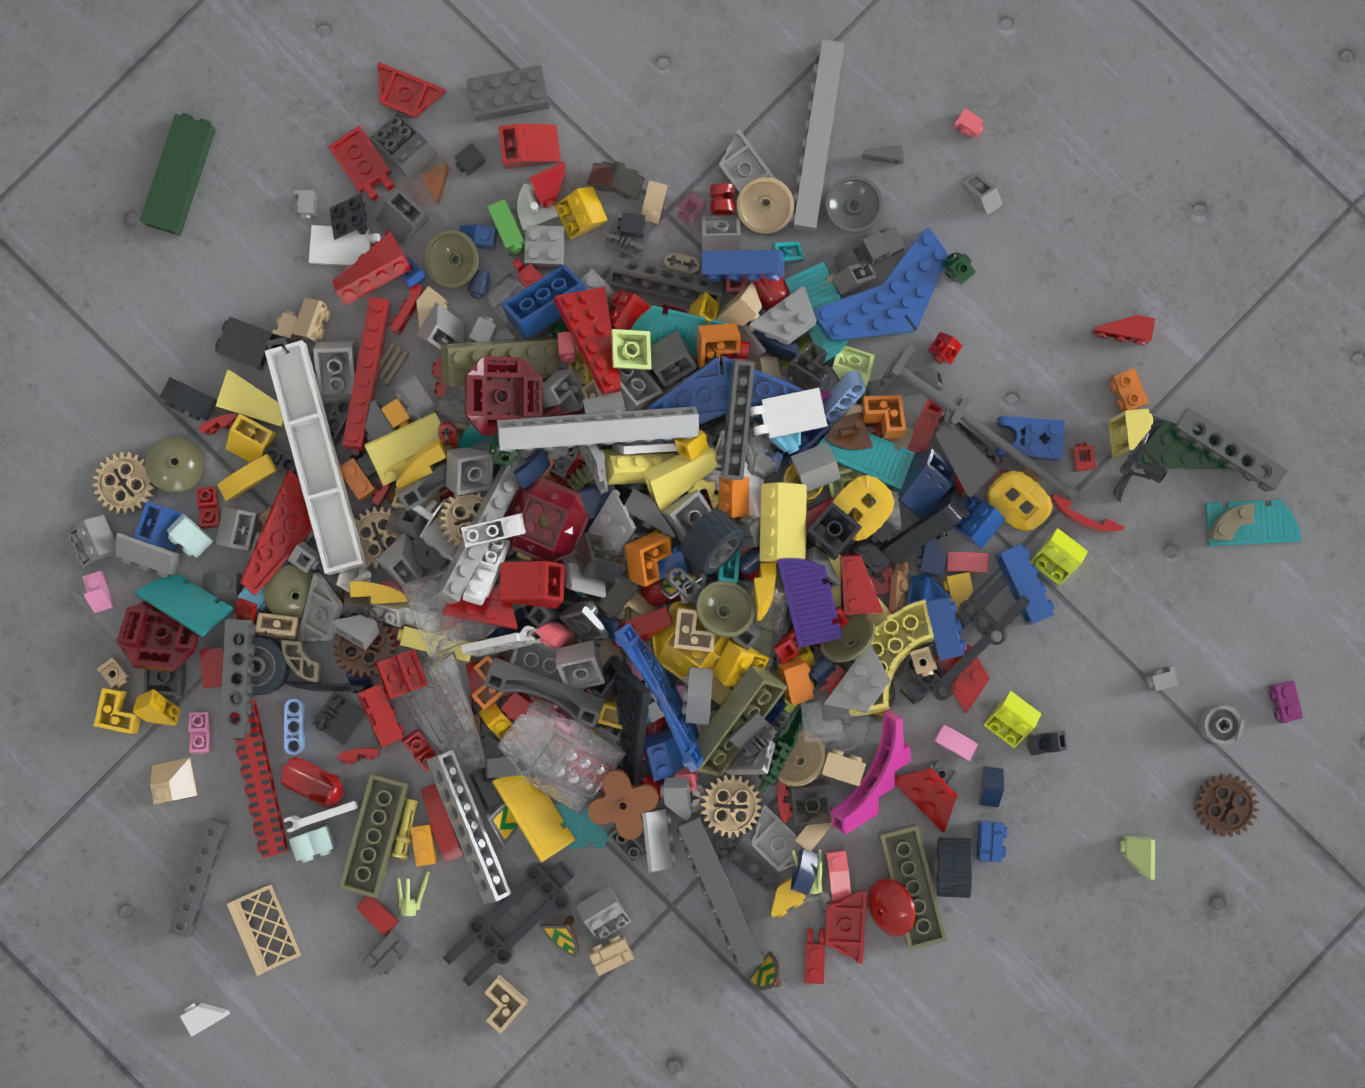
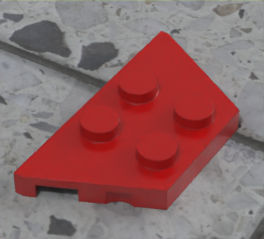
(405, 92)
(491, 612)
(969, 683)
(929, 794)
(847, 925)

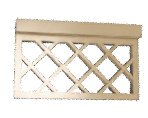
(248, 937)

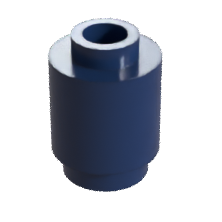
(479, 284)
(750, 562)
(822, 669)

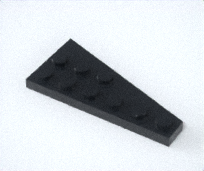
(632, 714)

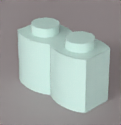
(189, 536)
(312, 843)

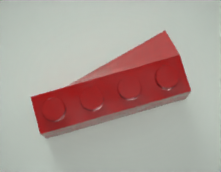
(372, 270)

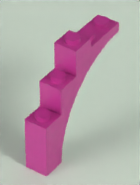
(879, 779)

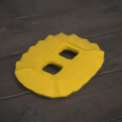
(1029, 491)
(872, 517)

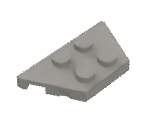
(742, 162)
(787, 319)
(594, 460)
(613, 524)
(320, 611)
(860, 684)
(757, 765)
(775, 840)

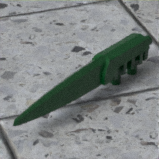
(784, 745)

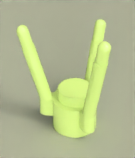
(817, 884)
(408, 905)

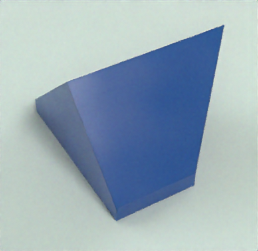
(925, 588)

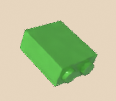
(507, 228)

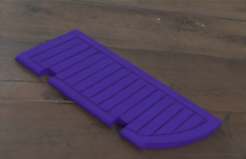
(809, 601)

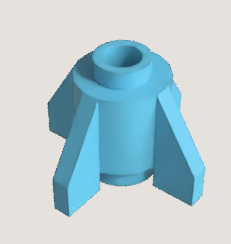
(788, 443)

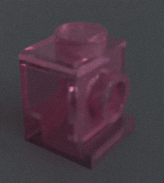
(694, 202)

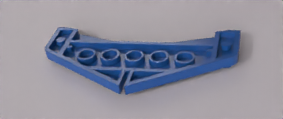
(883, 308)
(709, 391)
(667, 695)

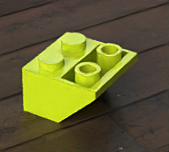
(1059, 557)
(1012, 719)

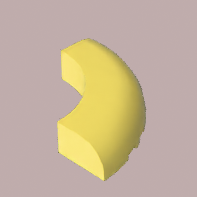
(895, 640)

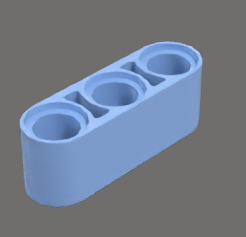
(844, 395)
(289, 735)

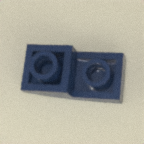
(533, 469)
(805, 873)

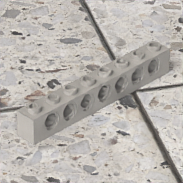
(468, 827)

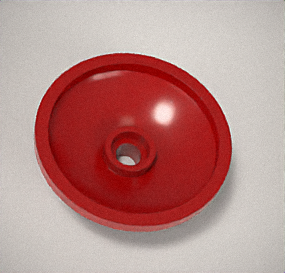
(891, 907)

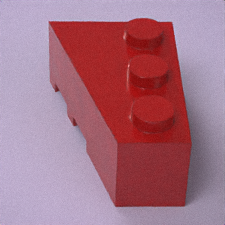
(856, 587)
(380, 715)

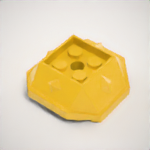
(678, 660)

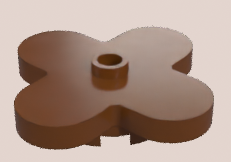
(619, 790)

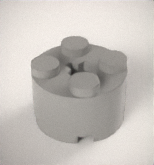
(1231, 721)

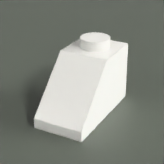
(202, 1016)

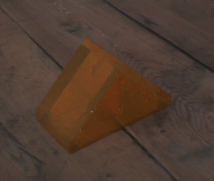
(435, 180)

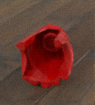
(770, 292)

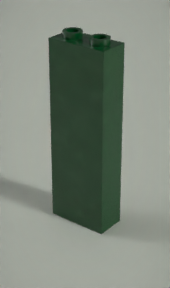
(177, 174)

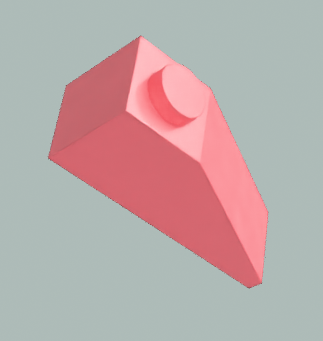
(838, 873)

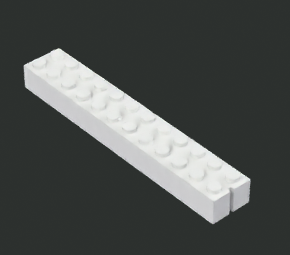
(315, 458)

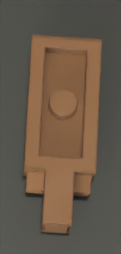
(899, 587)

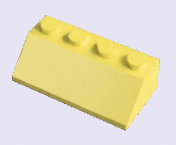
(1128, 430)
(395, 449)
(630, 467)
(782, 521)

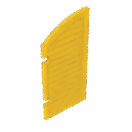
(534, 815)

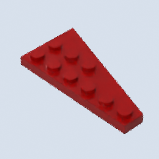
(590, 327)
(283, 529)

